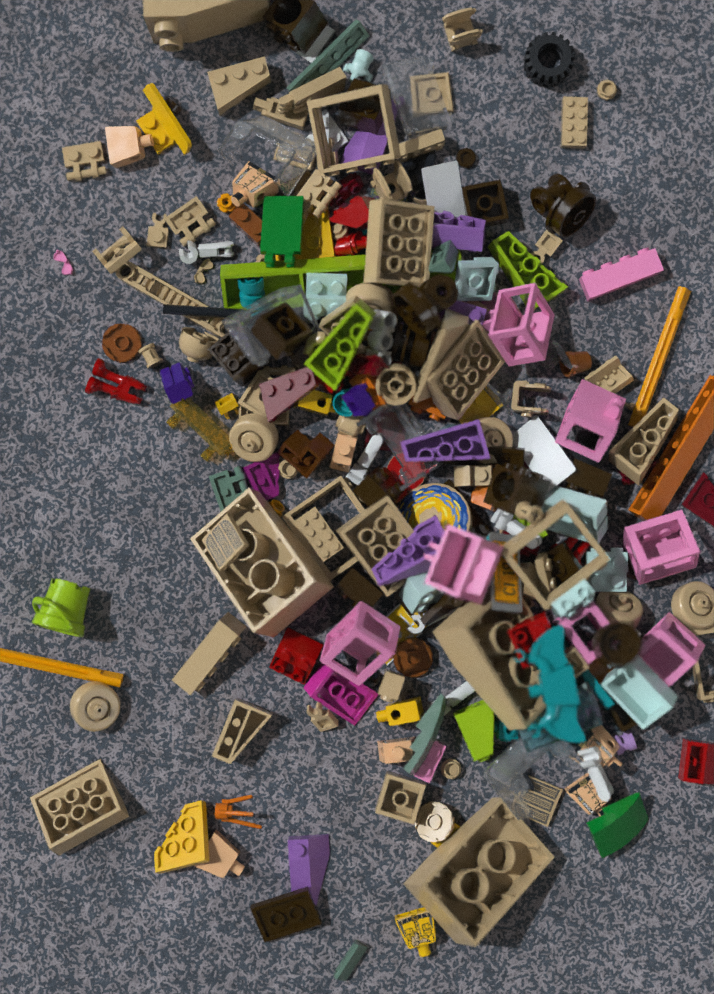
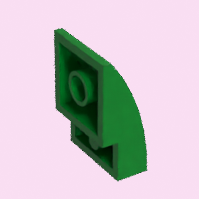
(618, 824)

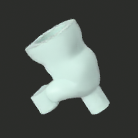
(360, 66)

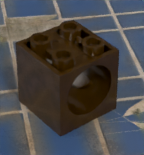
(295, 23)
(234, 360)
(513, 485)

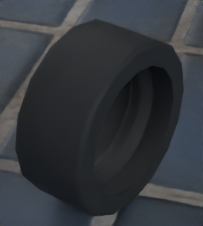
(589, 438)

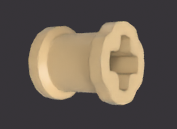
(150, 355)
(529, 510)

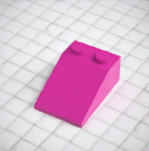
(340, 694)

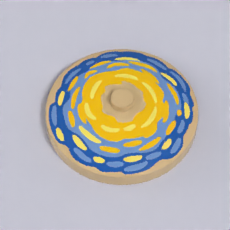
(436, 500)

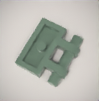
(223, 486)

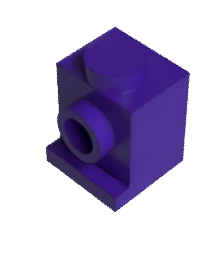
(359, 400)

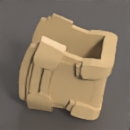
(461, 20)
(397, 178)
(527, 411)

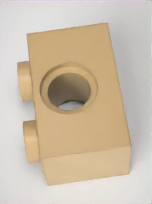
(391, 685)

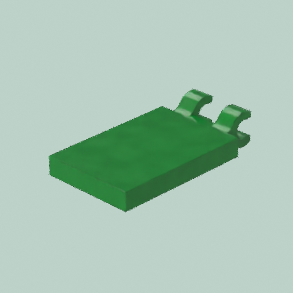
(282, 229)

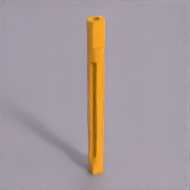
(660, 355)
(61, 667)

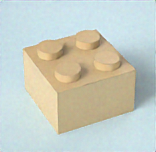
(400, 797)

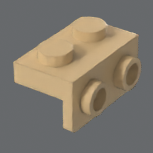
(610, 376)

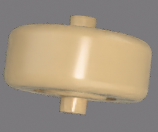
(374, 295)
(496, 434)
(253, 437)
(694, 605)
(620, 607)
(95, 706)

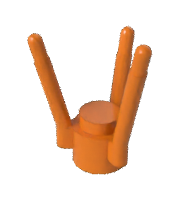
(225, 811)

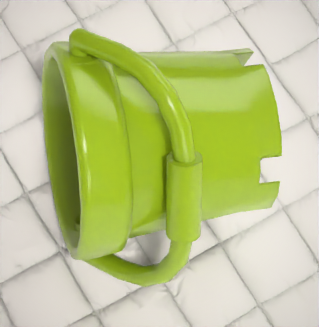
(62, 608)

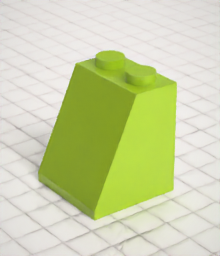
(477, 726)

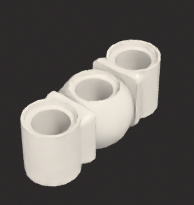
(380, 337)

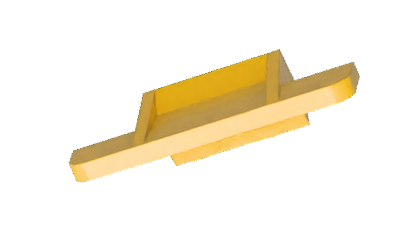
(162, 123)

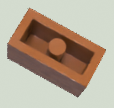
(248, 223)

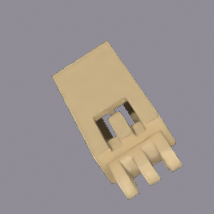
(321, 87)

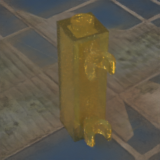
(203, 425)

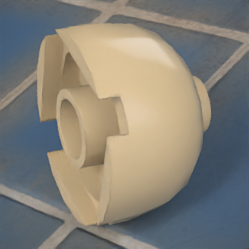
(195, 344)
(396, 384)

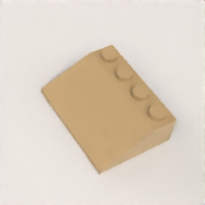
(398, 242)
(452, 329)
(464, 372)
(374, 535)
(78, 808)

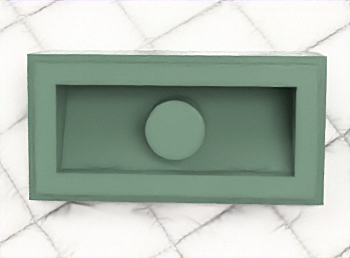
(443, 257)
(350, 961)

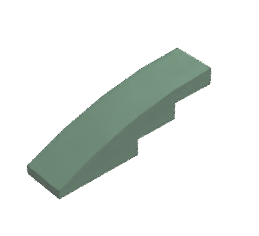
(429, 725)

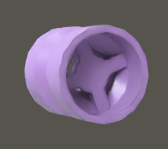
(625, 742)

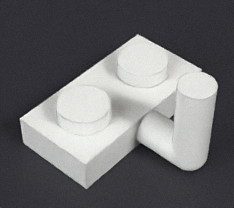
(332, 131)

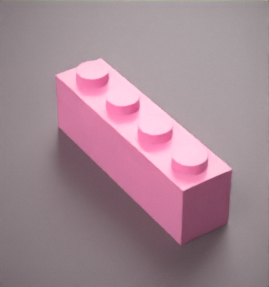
(621, 274)

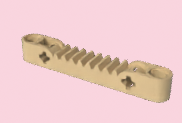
(167, 294)

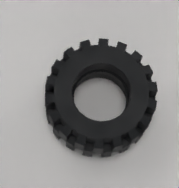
(549, 75)

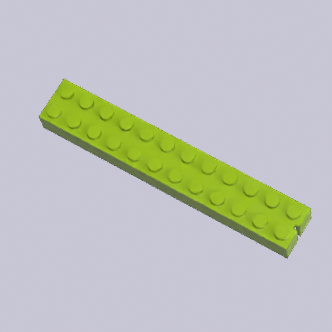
(283, 277)

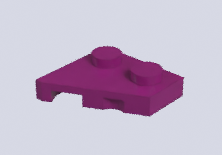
(265, 476)

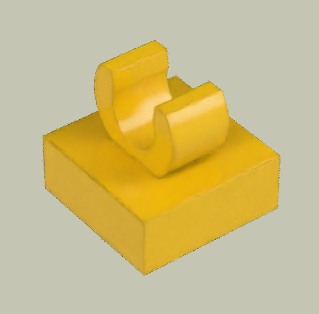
(227, 404)

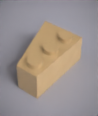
(237, 82)
(240, 727)

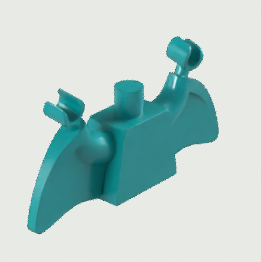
(555, 686)

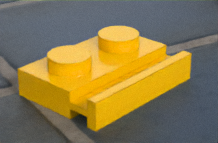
(481, 407)

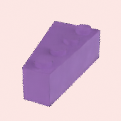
(463, 231)
(451, 444)

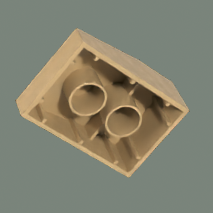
(193, 20)
(274, 574)
(483, 654)
(479, 872)

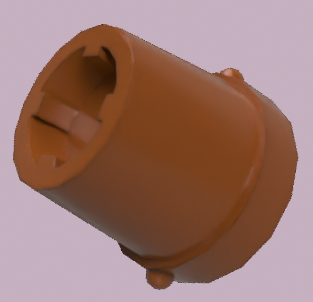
(580, 360)

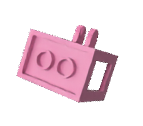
(519, 336)
(594, 410)
(660, 547)
(463, 564)
(361, 635)
(572, 638)
(670, 649)

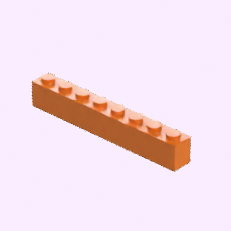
(677, 456)

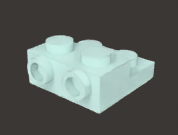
(476, 279)
(325, 292)
(614, 575)
(573, 599)

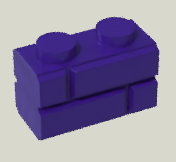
(177, 382)

